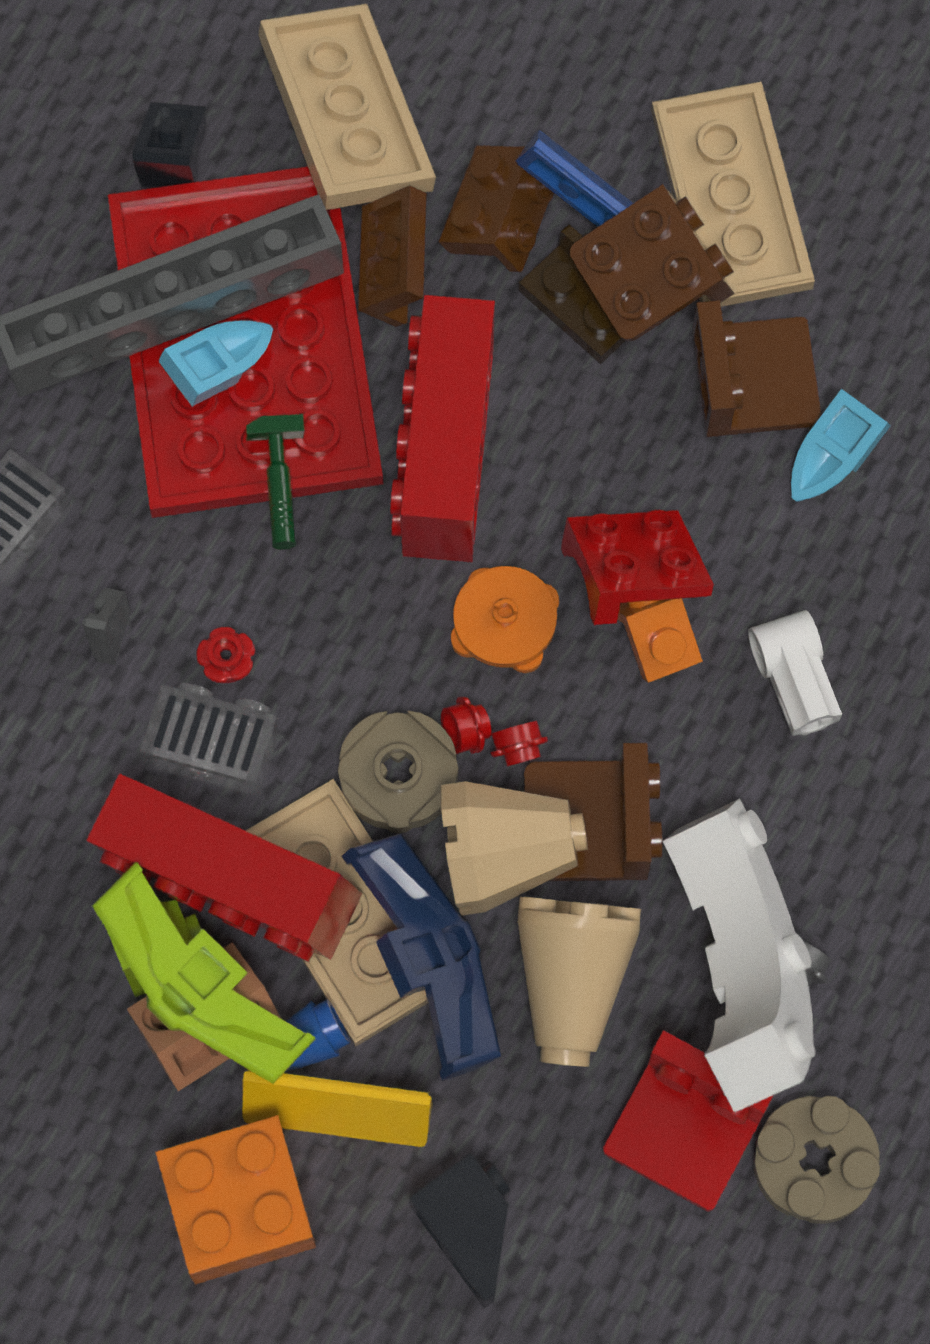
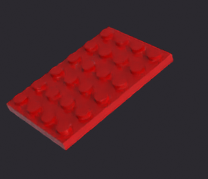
(311, 366)

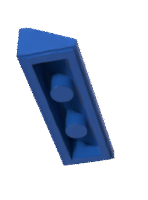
(571, 180)

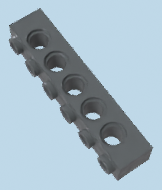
(169, 295)

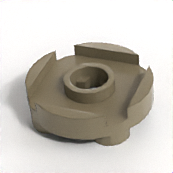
(396, 736)
(805, 1193)

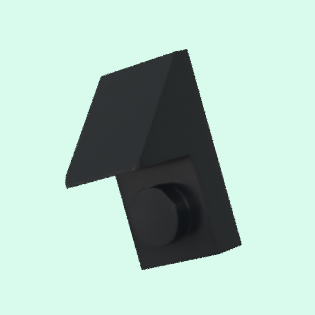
(169, 145)

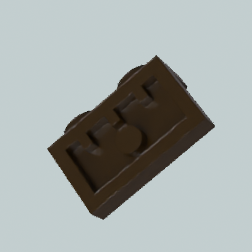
(567, 300)

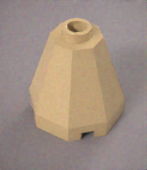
(505, 842)

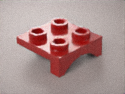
(634, 560)

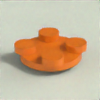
(505, 618)

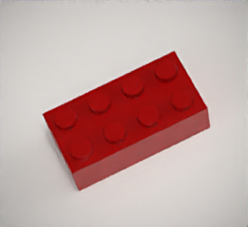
(443, 428)
(219, 864)

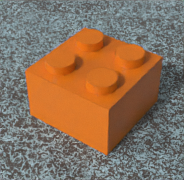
(235, 1200)

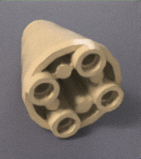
(573, 972)

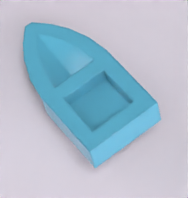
(215, 357)
(835, 446)

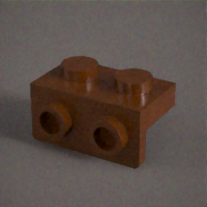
(496, 208)

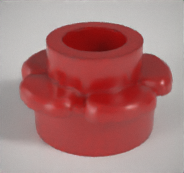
(230, 669)
(466, 725)
(518, 743)

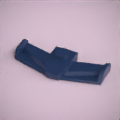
(430, 952)

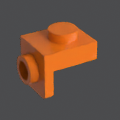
(660, 637)

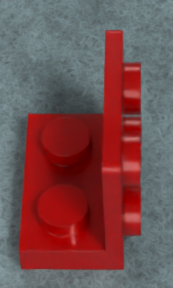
(682, 1126)

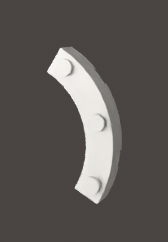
(755, 957)

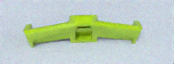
(194, 982)

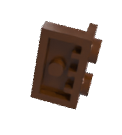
(392, 255)

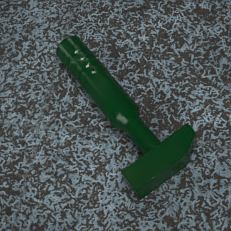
(274, 430)

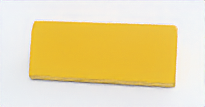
(339, 1108)

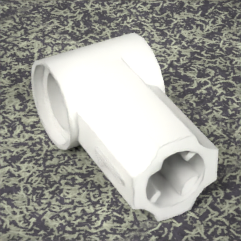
(791, 656)

